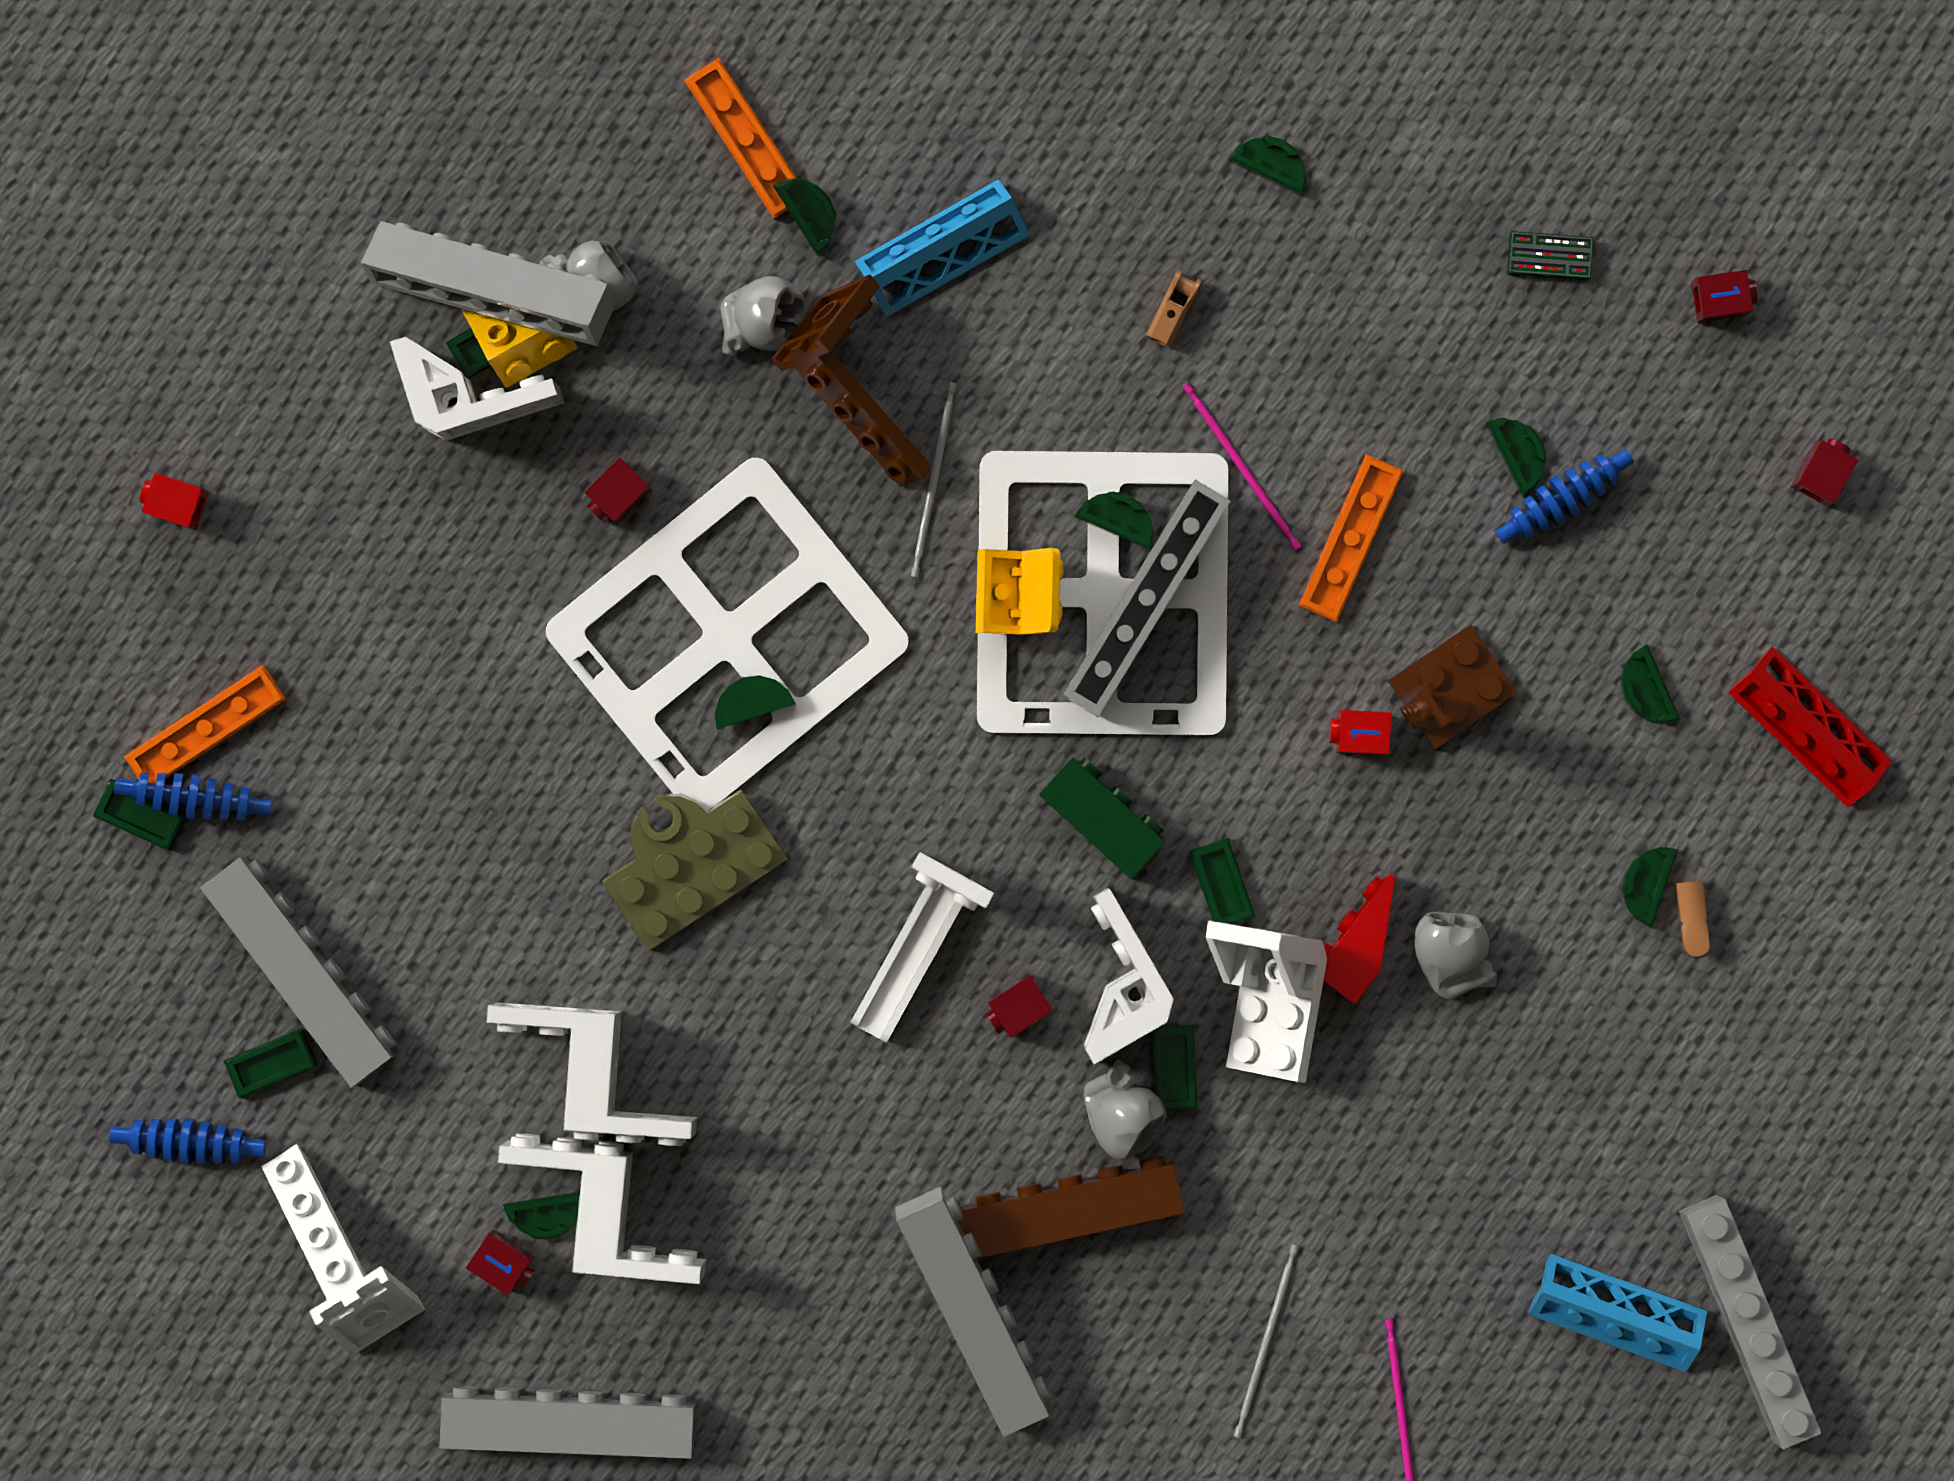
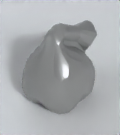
(602, 261)
(761, 315)
(1453, 953)
(1122, 1115)

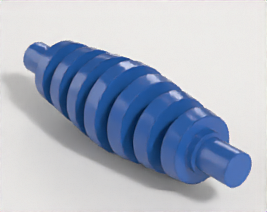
(1564, 496)
(142, 789)
(187, 1141)

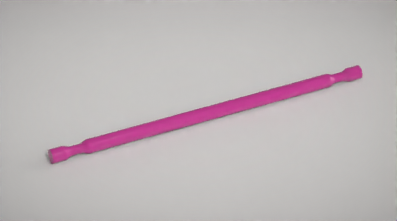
(1241, 466)
(1399, 1401)

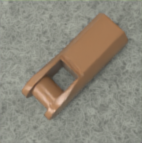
(1170, 314)
(1693, 916)

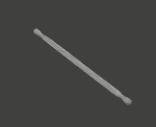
(933, 479)
(1266, 1341)

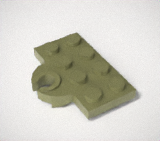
(690, 863)

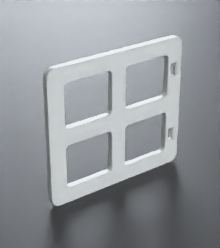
(1104, 588)
(727, 633)

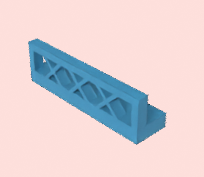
(941, 235)
(1618, 1321)

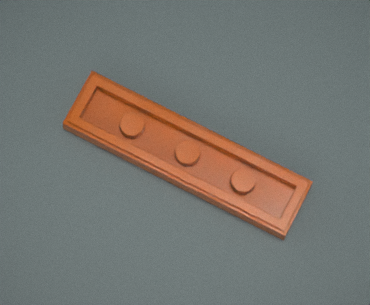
(741, 132)
(1351, 538)
(207, 726)

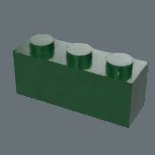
(1103, 816)

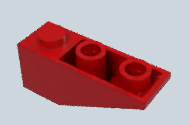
(1359, 949)

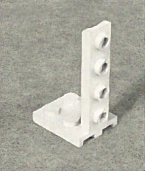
(917, 944)
(357, 1304)

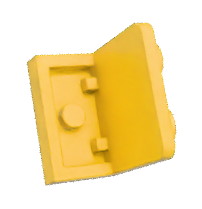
(516, 349)
(1018, 591)

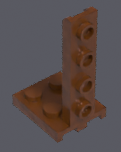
(810, 354)
(1451, 687)

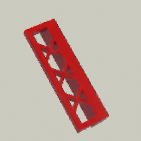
(1808, 732)

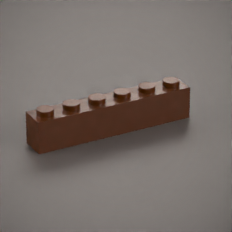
(1073, 1207)

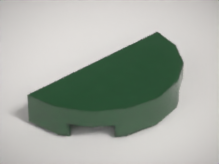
(1273, 161)
(809, 209)
(1520, 450)
(1120, 516)
(1645, 688)
(750, 699)
(1646, 882)
(545, 1216)

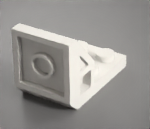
(433, 383)
(1276, 997)
(1118, 1018)

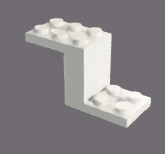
(592, 1073)
(603, 1209)

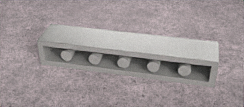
(489, 282)
(1146, 598)
(299, 971)
(972, 1310)
(1750, 1322)
(567, 1424)

